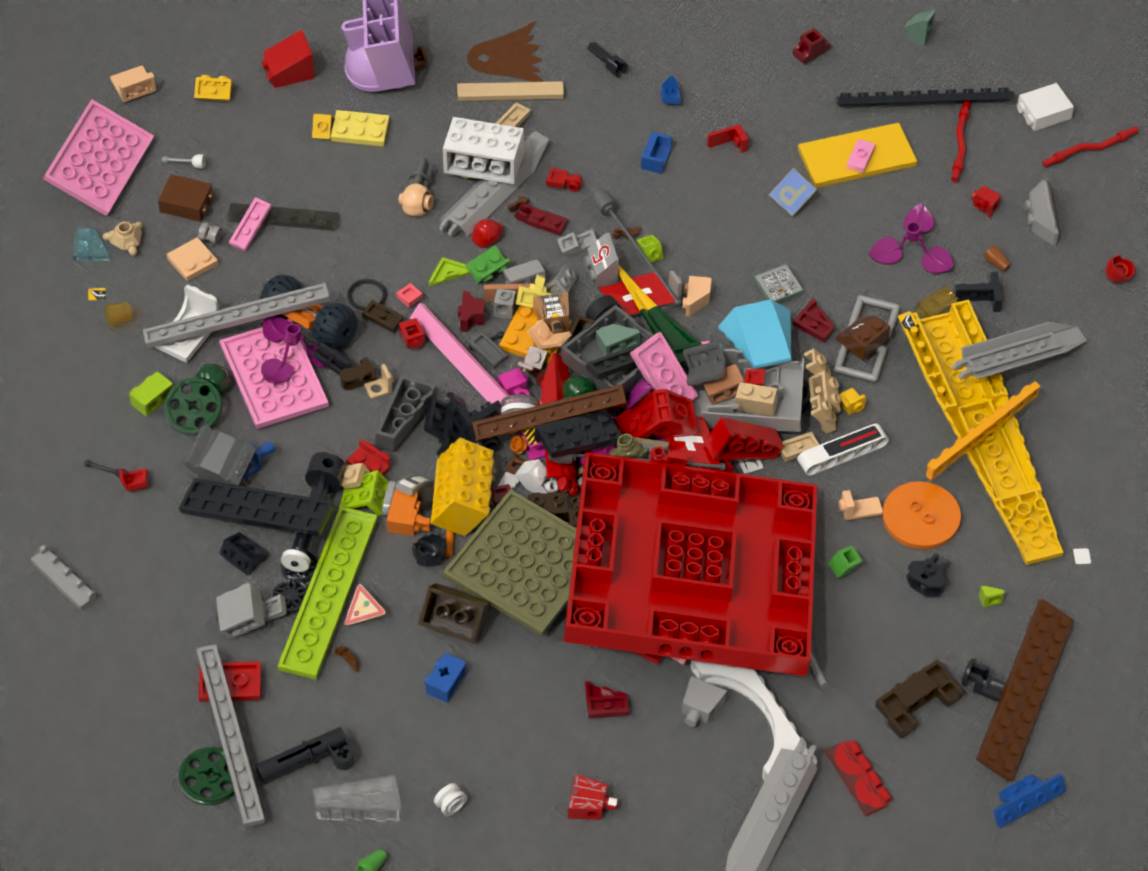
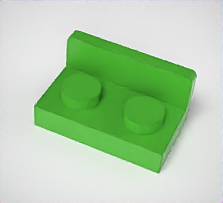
(486, 264)

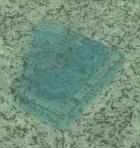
(88, 246)

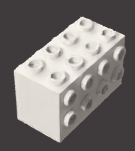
(483, 150)

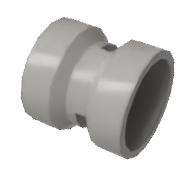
(210, 233)

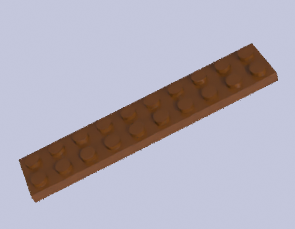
(1024, 690)

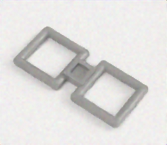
(839, 368)

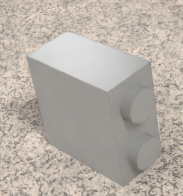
(240, 610)

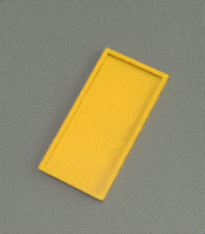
(828, 157)

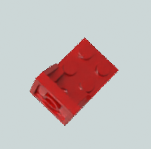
(659, 414)

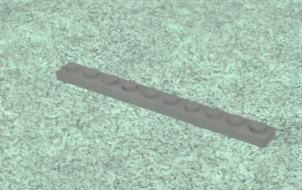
(236, 315)
(230, 736)

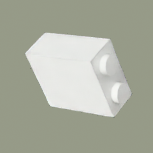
(1045, 107)

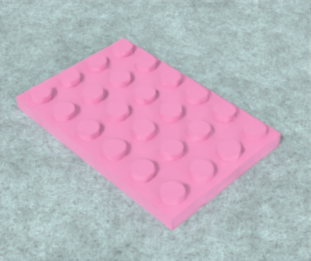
(98, 157)
(268, 401)

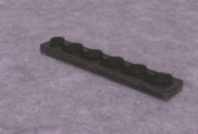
(289, 217)

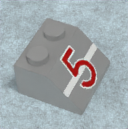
(602, 262)

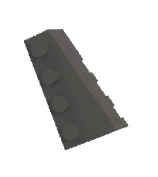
(403, 411)

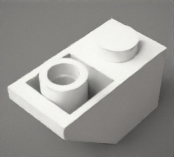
(534, 478)

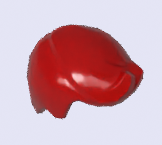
(486, 232)
(1119, 269)

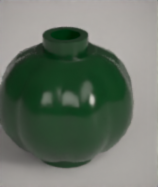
(215, 375)
(577, 386)

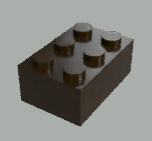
(454, 613)

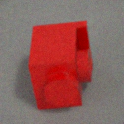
(986, 200)
(412, 337)

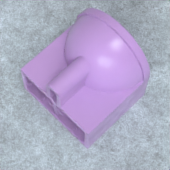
(380, 47)

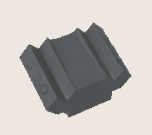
(219, 456)

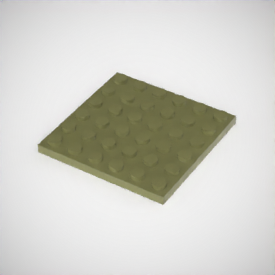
(518, 562)

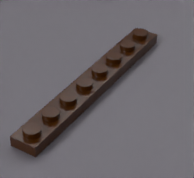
(549, 412)

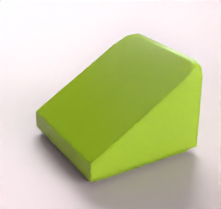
(990, 596)

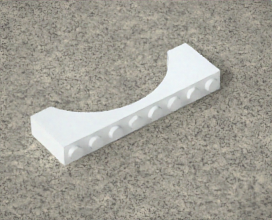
(753, 686)

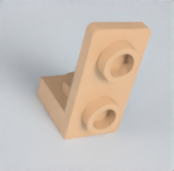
(545, 338)

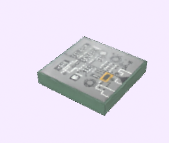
(778, 284)

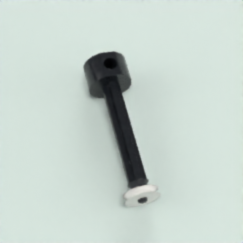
(324, 477)

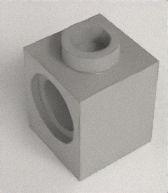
(504, 303)

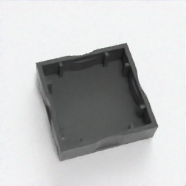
(585, 349)

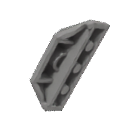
(1042, 212)

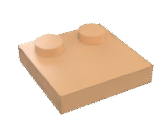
(192, 259)

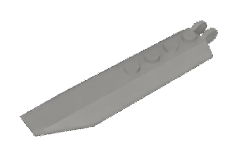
(489, 195)
(1018, 349)
(772, 810)

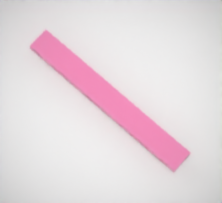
(459, 355)

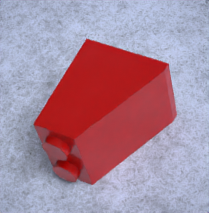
(289, 61)

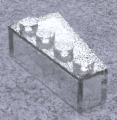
(359, 800)

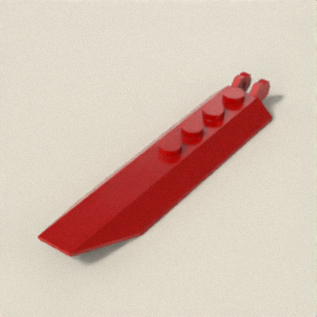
(551, 388)

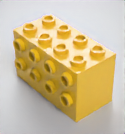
(462, 487)

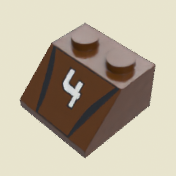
(864, 336)

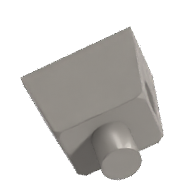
(702, 701)

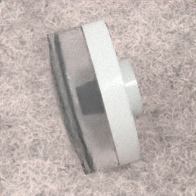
(517, 402)

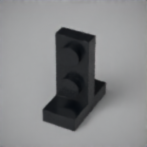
(982, 292)
(464, 419)

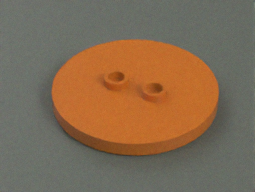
(921, 515)

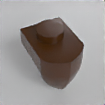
(420, 58)

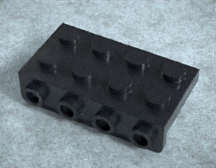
(577, 434)

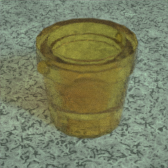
(117, 313)

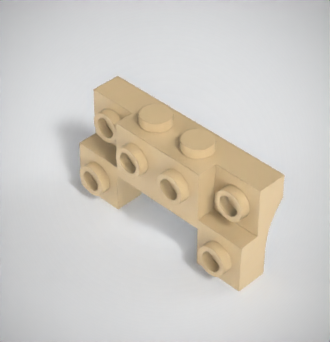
(823, 391)

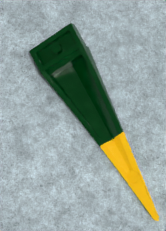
(659, 321)

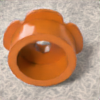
(518, 444)

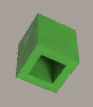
(844, 561)

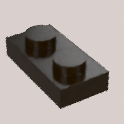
(382, 316)

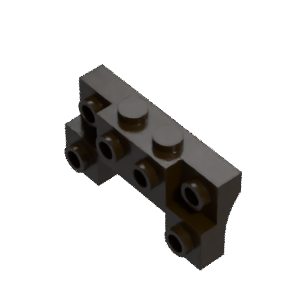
(558, 504)
(915, 692)

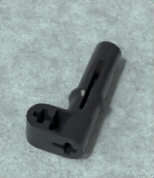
(307, 753)

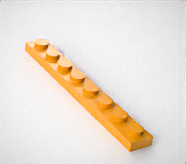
(978, 433)

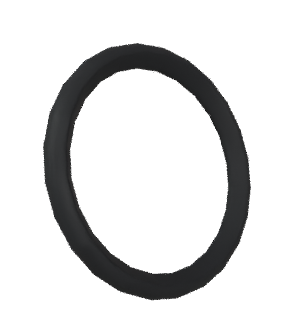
(364, 281)

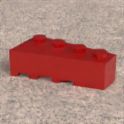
(742, 441)

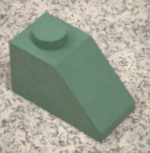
(921, 27)
(616, 338)

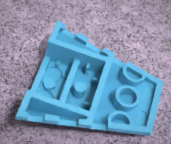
(761, 332)

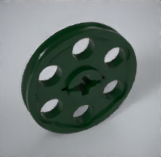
(194, 397)
(200, 775)

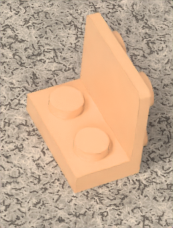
(133, 83)

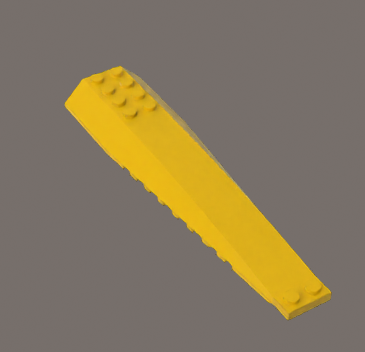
(1001, 456)

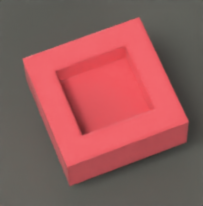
(409, 295)

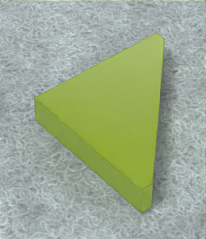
(447, 271)

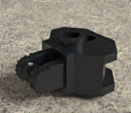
(929, 575)

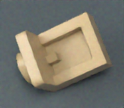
(354, 475)

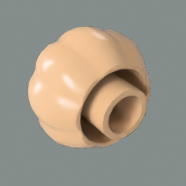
(416, 200)

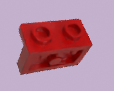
(371, 458)

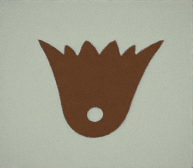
(508, 55)

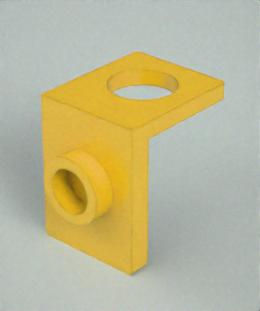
(321, 126)

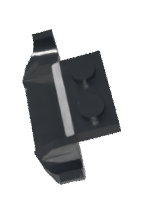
(440, 423)

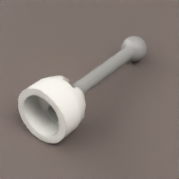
(198, 160)

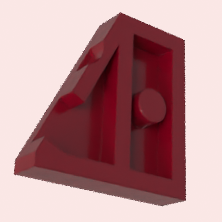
(814, 322)
(605, 702)

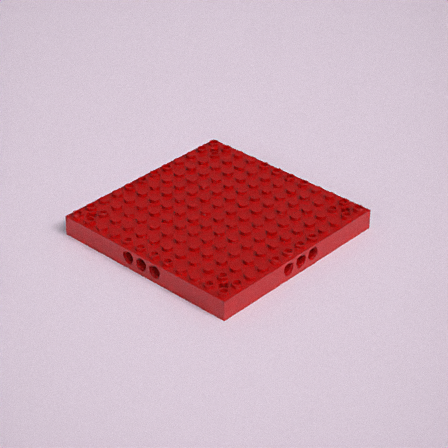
(693, 564)

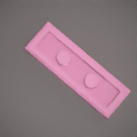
(250, 224)

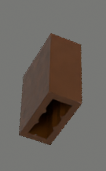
(186, 198)

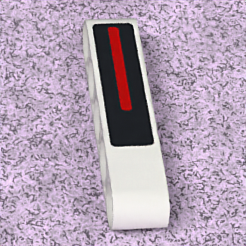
(842, 449)

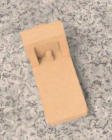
(859, 508)

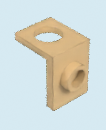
(385, 383)

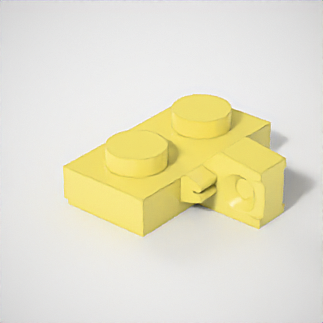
(526, 294)

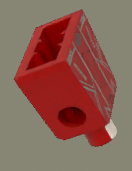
(589, 799)

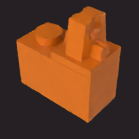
(404, 515)

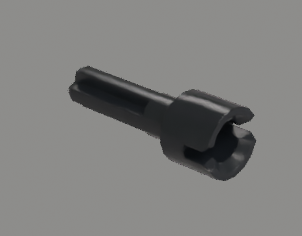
(613, 63)

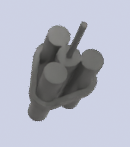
(421, 172)

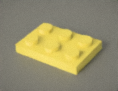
(360, 128)

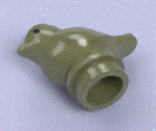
(628, 447)

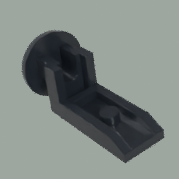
(984, 684)

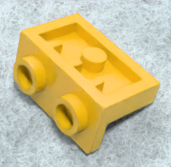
(213, 88)

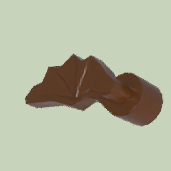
(515, 206)
(633, 232)
(350, 658)

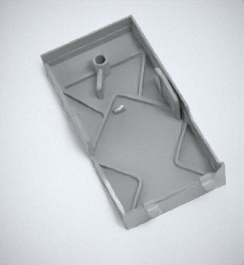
(785, 376)

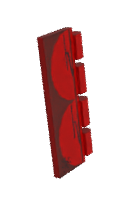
(854, 775)

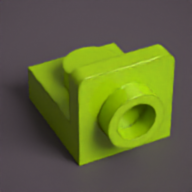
(651, 247)

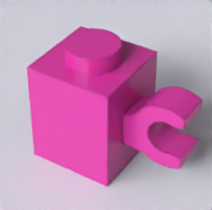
(514, 382)

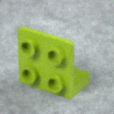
(369, 493)

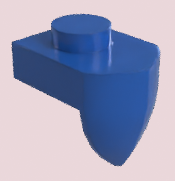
(670, 91)

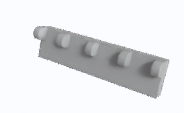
(63, 578)

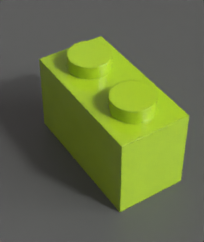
(150, 393)

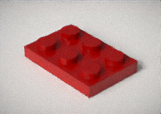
(242, 681)

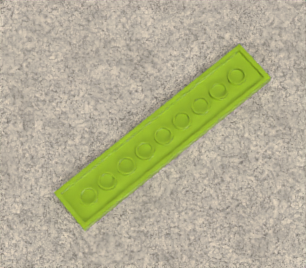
(327, 593)

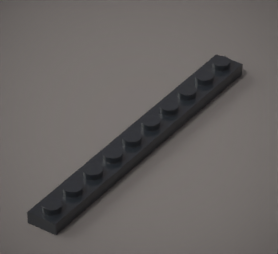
(932, 95)

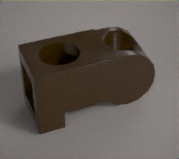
(357, 376)

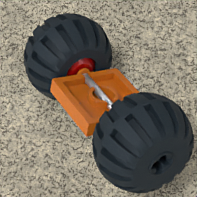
(331, 324)

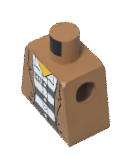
(553, 310)

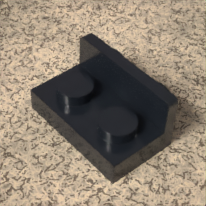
(242, 552)

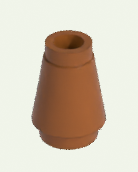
(997, 258)

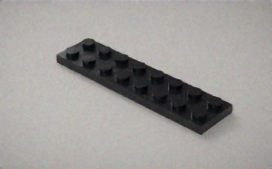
(257, 507)

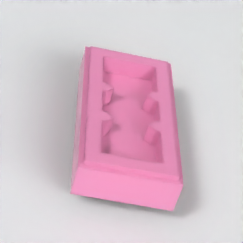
(860, 155)

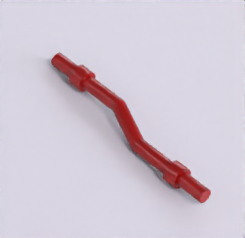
(1061, 155)
(958, 165)

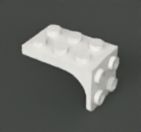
(194, 304)

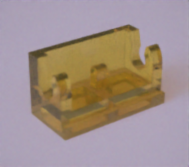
(936, 302)

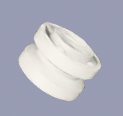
(450, 799)

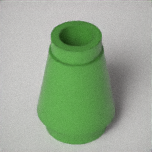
(372, 862)

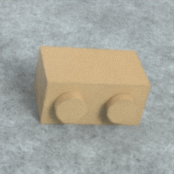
(756, 399)

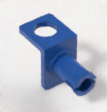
(260, 452)

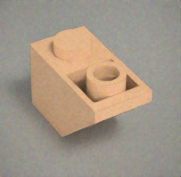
(697, 294)

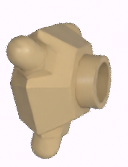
(125, 236)

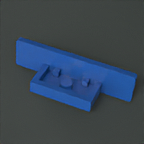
(1026, 796)

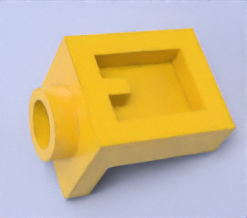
(852, 401)

